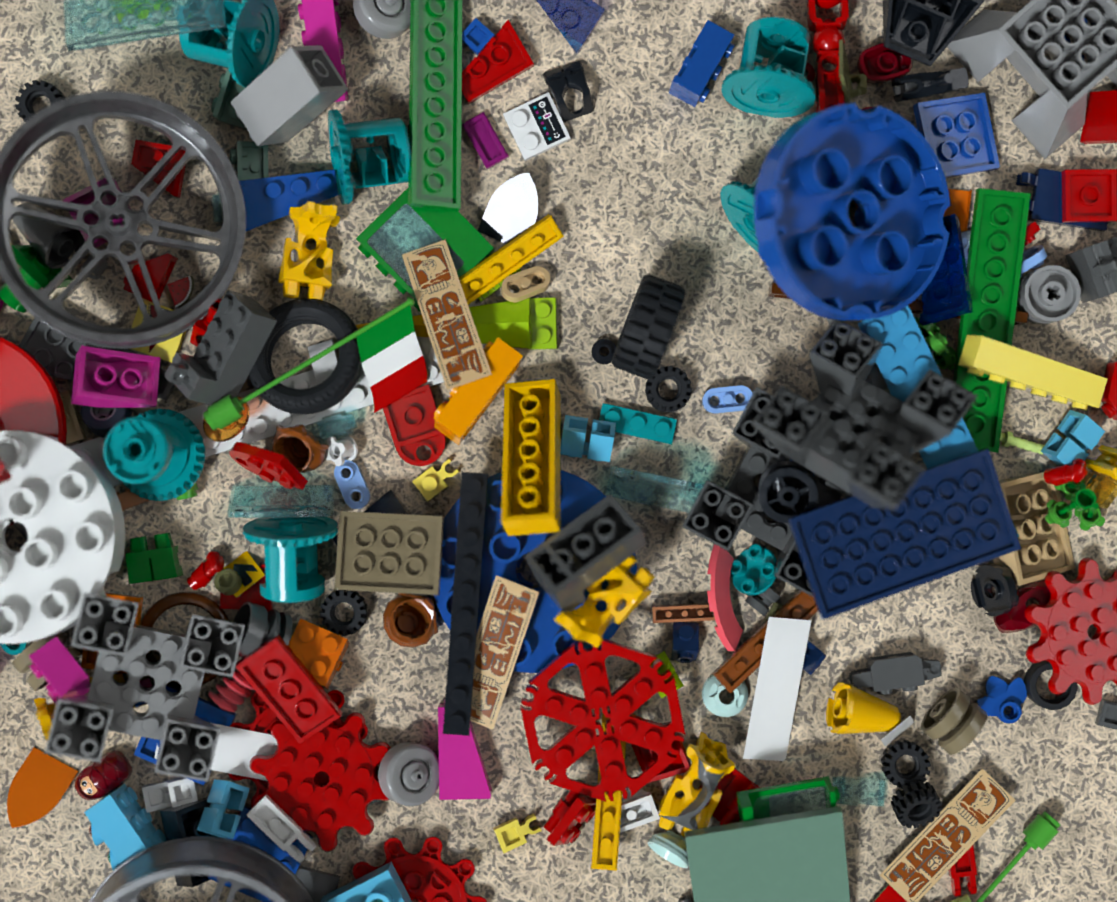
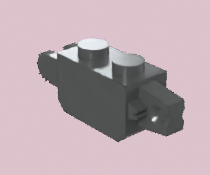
(895, 672)

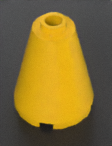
(859, 712)

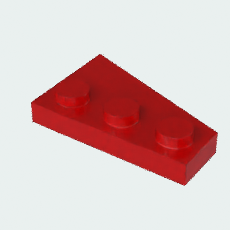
(496, 64)

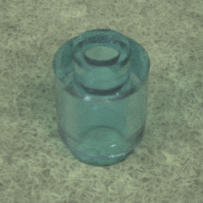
(337, 425)

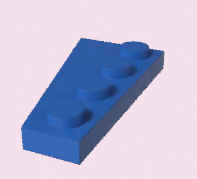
(273, 196)

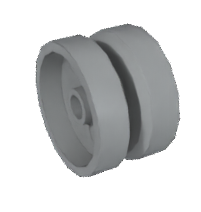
(1051, 282)

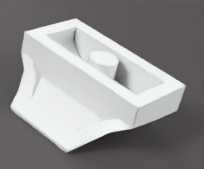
(637, 810)

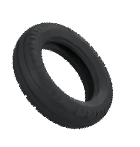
(341, 380)

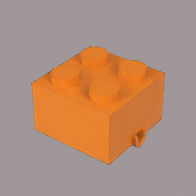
(318, 651)

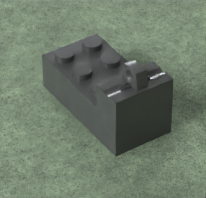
(1095, 269)
(225, 352)
(585, 552)

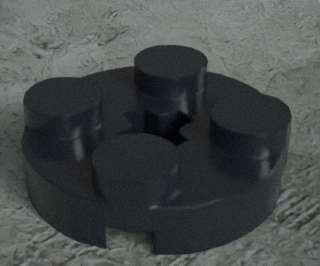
(1006, 592)

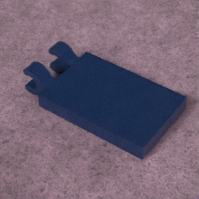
(1047, 199)

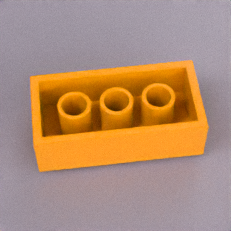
(472, 399)

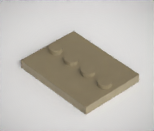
(389, 553)

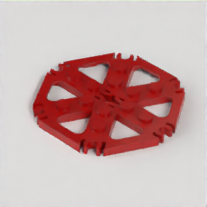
(583, 733)

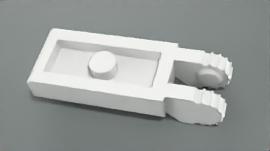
(280, 827)

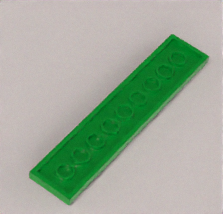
(435, 104)
(994, 282)

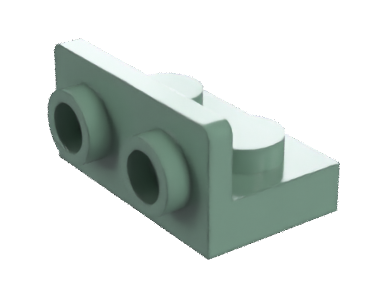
(221, 106)
(249, 160)

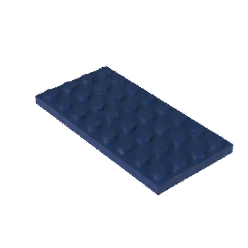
(941, 527)

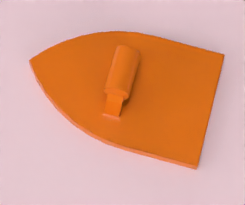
(37, 788)

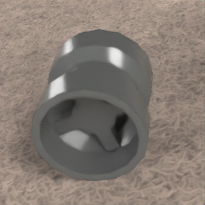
(768, 597)

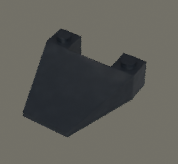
(924, 26)

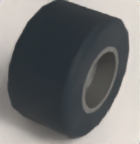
(96, 421)

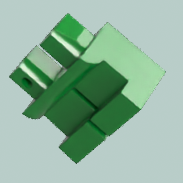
(152, 564)

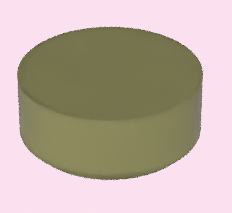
(228, 581)

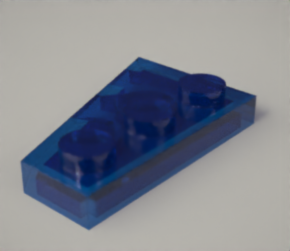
(573, 19)

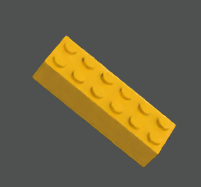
(531, 458)

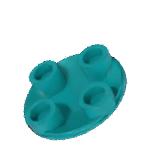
(754, 570)

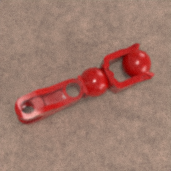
(826, 46)

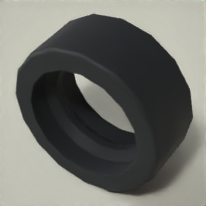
(1053, 704)

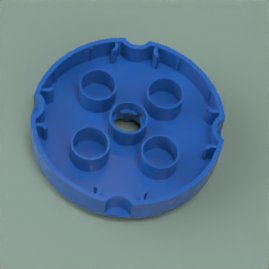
(806, 223)
(503, 556)

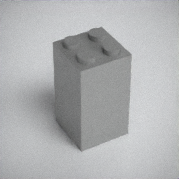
(289, 95)

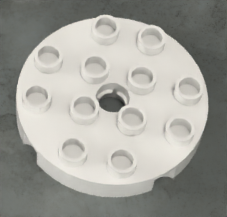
(71, 529)

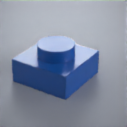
(476, 36)

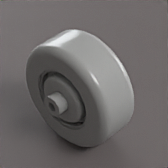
(383, 17)
(409, 774)

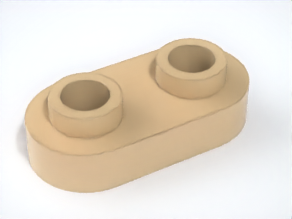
(524, 284)

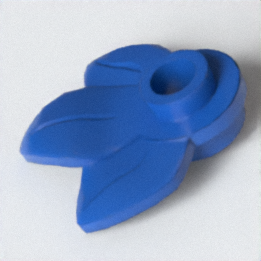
(1002, 695)

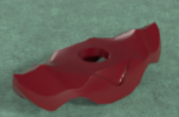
(1015, 619)

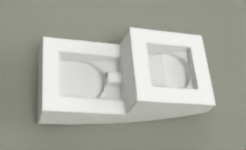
(324, 366)
(169, 794)

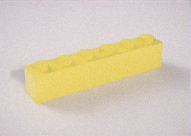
(1032, 371)

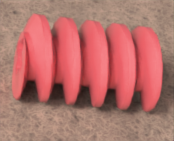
(232, 693)

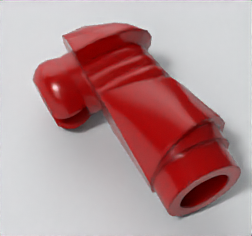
(1066, 473)
(206, 571)

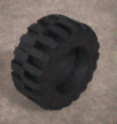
(648, 327)

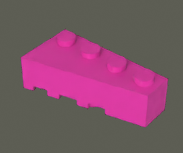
(322, 29)

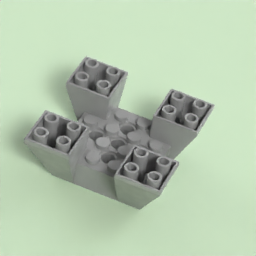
(1059, 82)
(185, 739)

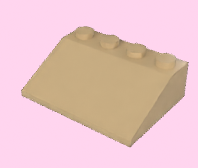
(1042, 544)

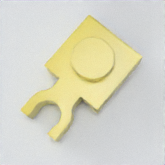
(432, 482)
(512, 834)

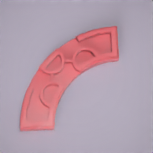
(719, 598)

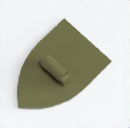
(847, 79)

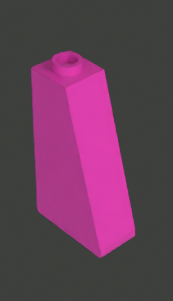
(460, 765)

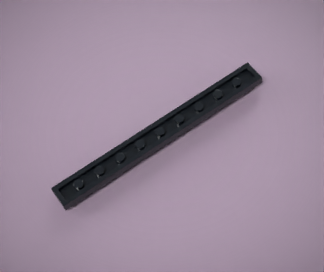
(465, 603)

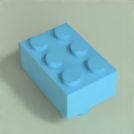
(122, 825)
(376, 886)

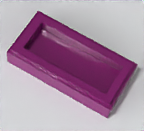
(485, 140)

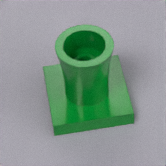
(34, 273)

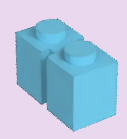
(1080, 435)
(600, 443)
(223, 796)

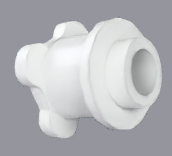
(341, 450)

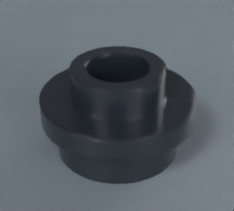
(595, 351)

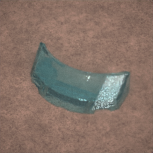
(652, 489)
(281, 501)

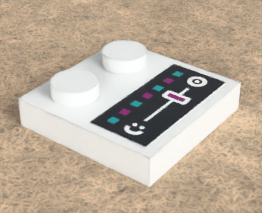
(536, 126)

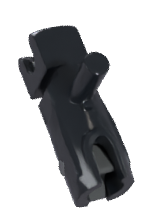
(929, 84)

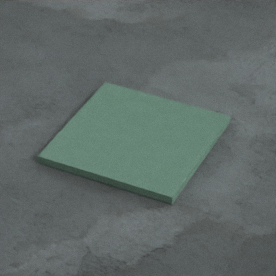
(771, 859)

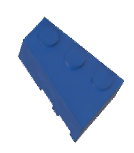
(702, 64)

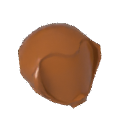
(298, 438)
(400, 617)

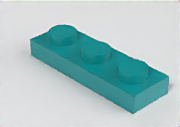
(639, 423)

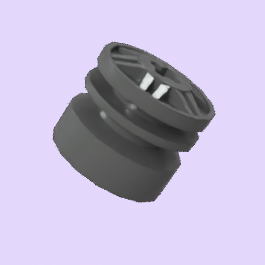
(261, 626)

